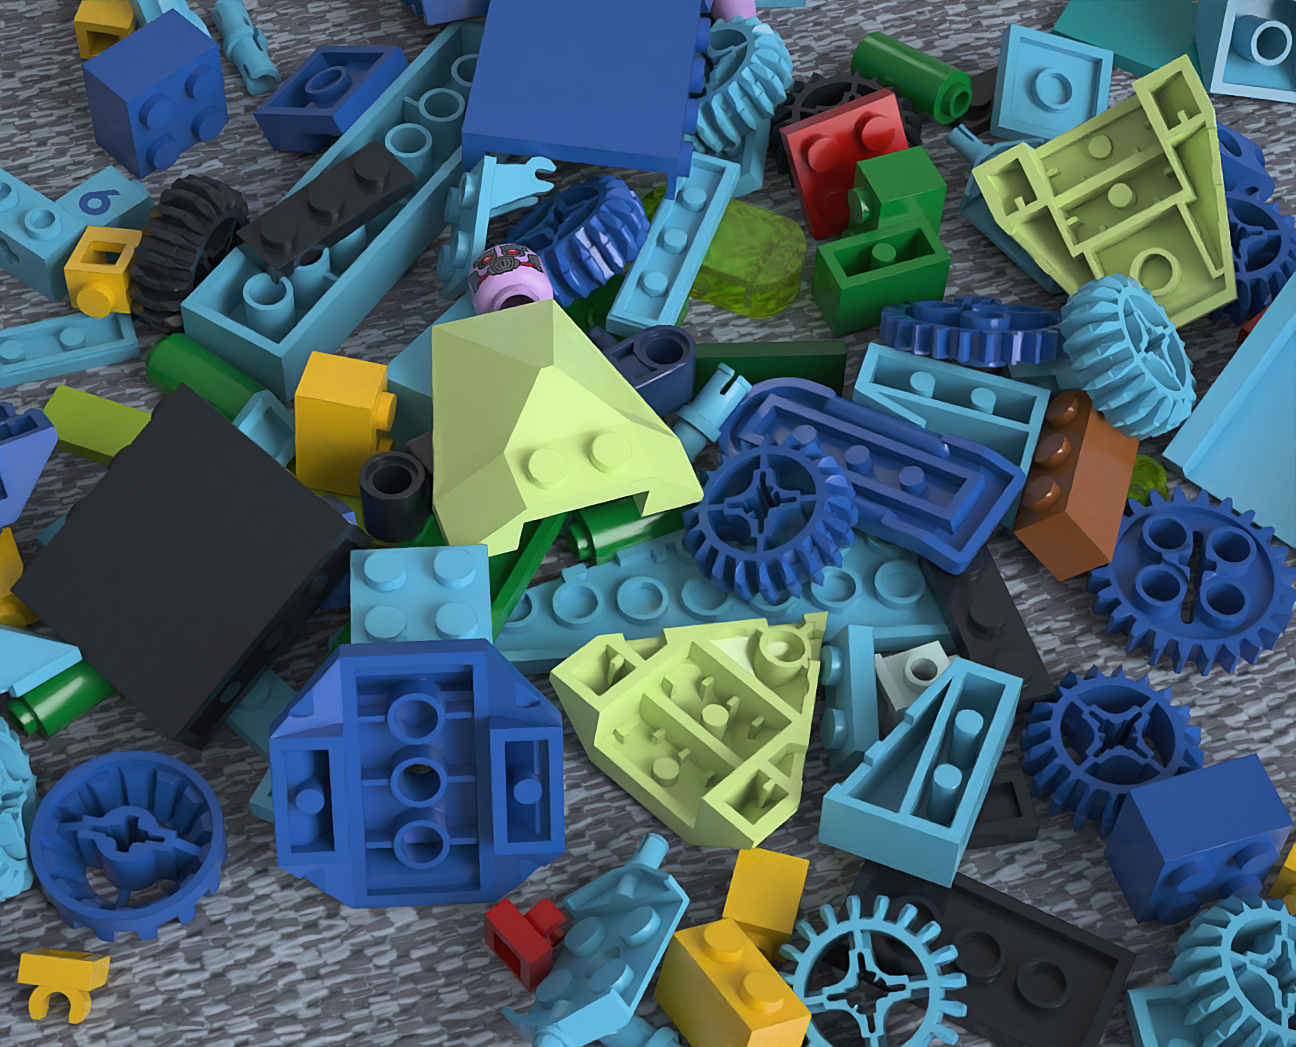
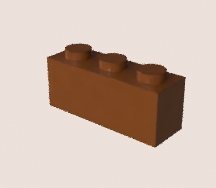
(1075, 488)

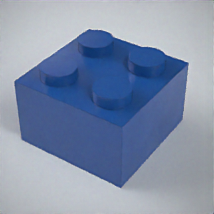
(156, 94)
(1197, 839)

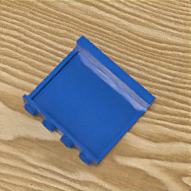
(589, 83)

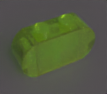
(751, 262)

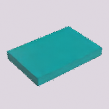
(1137, 31)

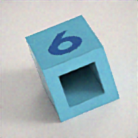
(109, 202)

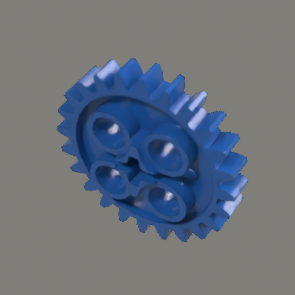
(974, 331)
(1233, 576)

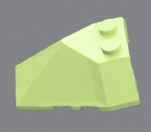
(1127, 197)
(539, 428)

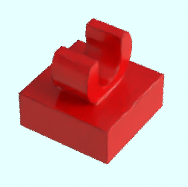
(525, 940)

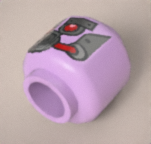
(507, 278)

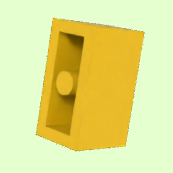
(341, 420)
(726, 991)

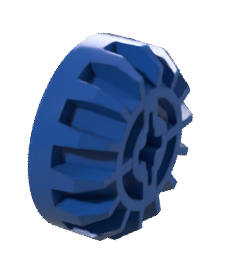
(109, 820)

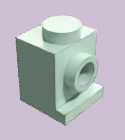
(901, 680)

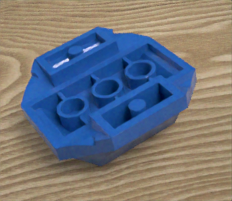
(407, 838)

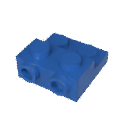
(327, 95)

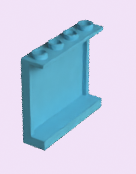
(1245, 426)

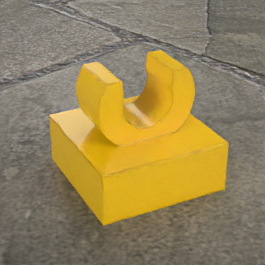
(62, 972)

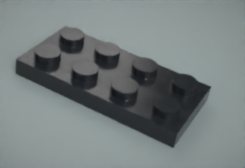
(1024, 969)

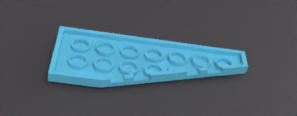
(661, 588)

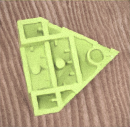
(701, 721)

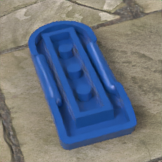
(907, 481)

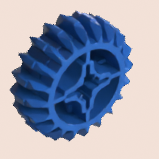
(583, 234)
(1261, 252)
(790, 530)
(1100, 718)

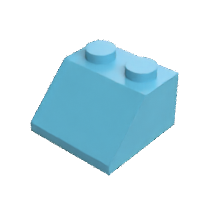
(1248, 47)

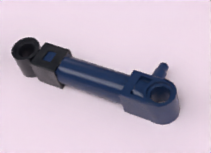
(400, 484)

